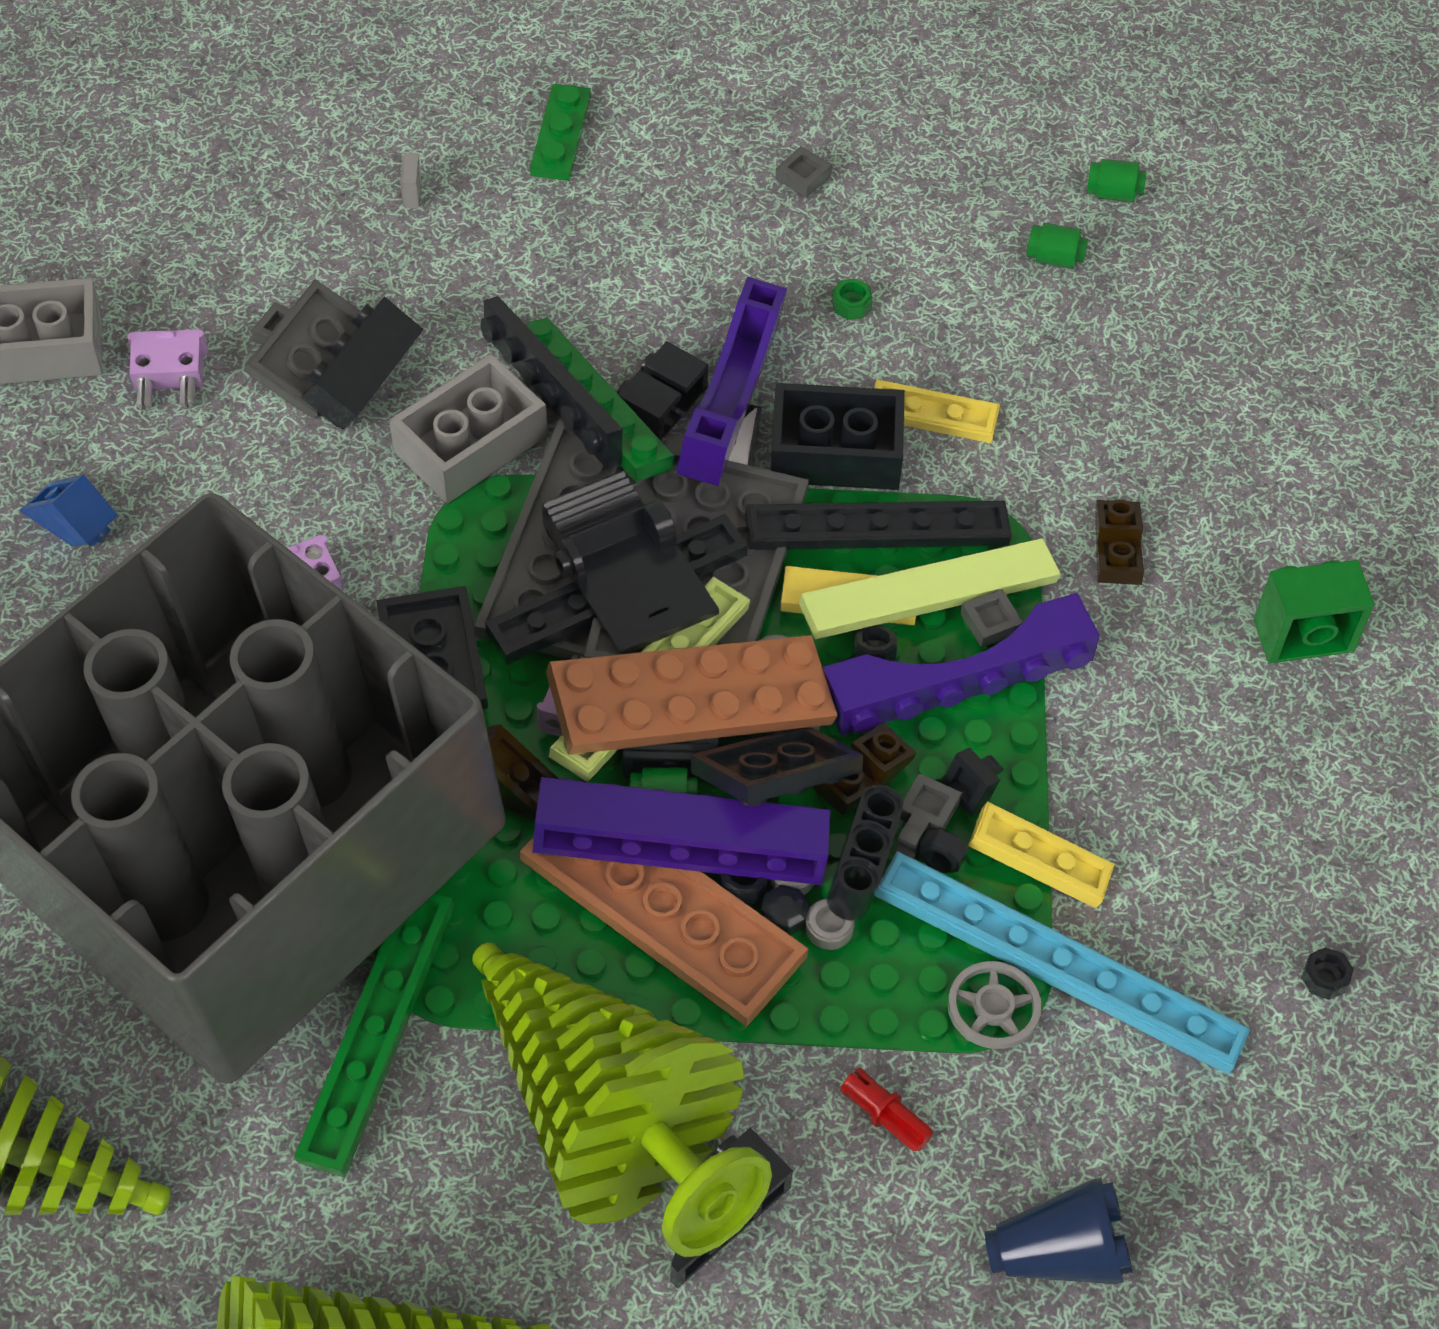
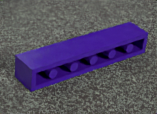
(681, 831)

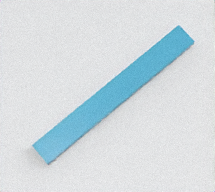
(1063, 963)

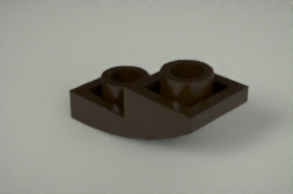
(1119, 542)
(883, 759)

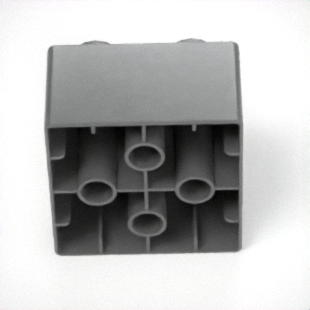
(232, 782)

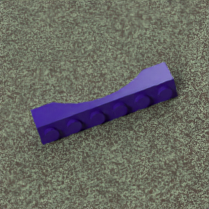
(727, 398)
(879, 690)

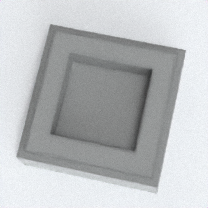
(410, 180)

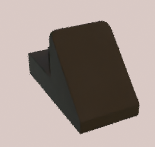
(516, 772)

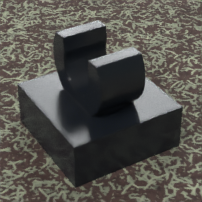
(973, 778)

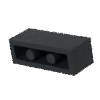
(361, 362)

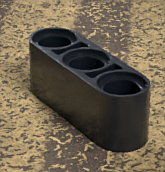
(865, 852)

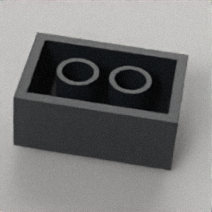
(839, 435)

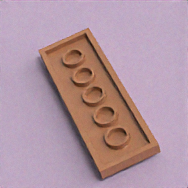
(689, 694)
(684, 925)

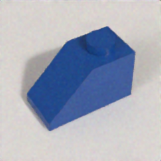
(72, 511)

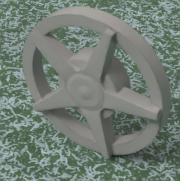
(994, 1005)

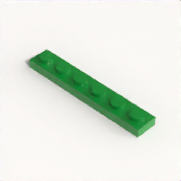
(641, 449)
(372, 1039)

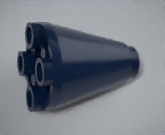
(1064, 1238)

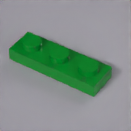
(560, 132)

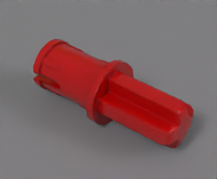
(886, 1110)

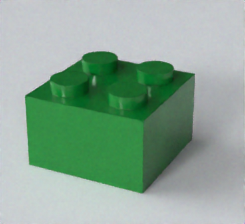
(1313, 611)

